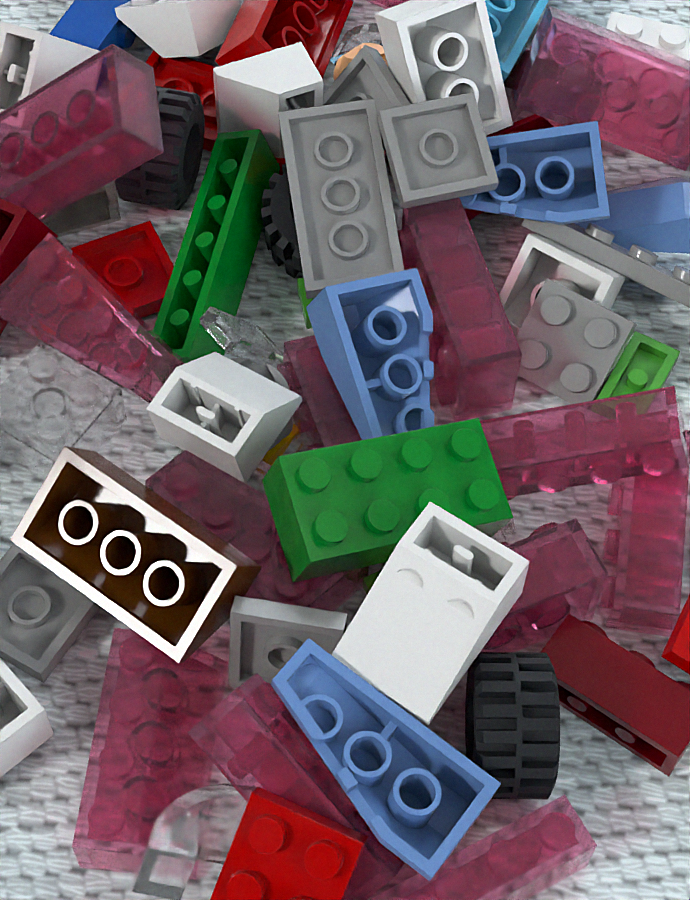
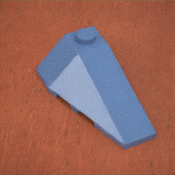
(547, 176)
(650, 215)
(378, 350)
(394, 769)

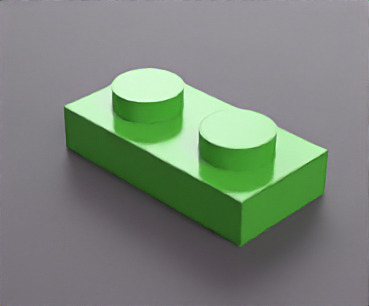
(641, 367)

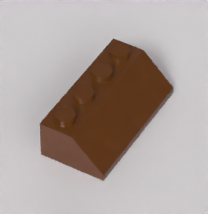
(133, 552)

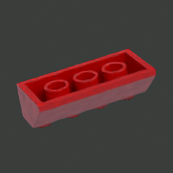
(280, 23)

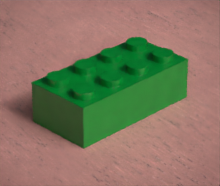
(359, 498)

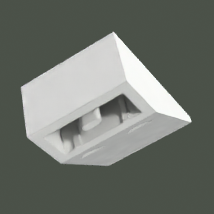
(431, 611)

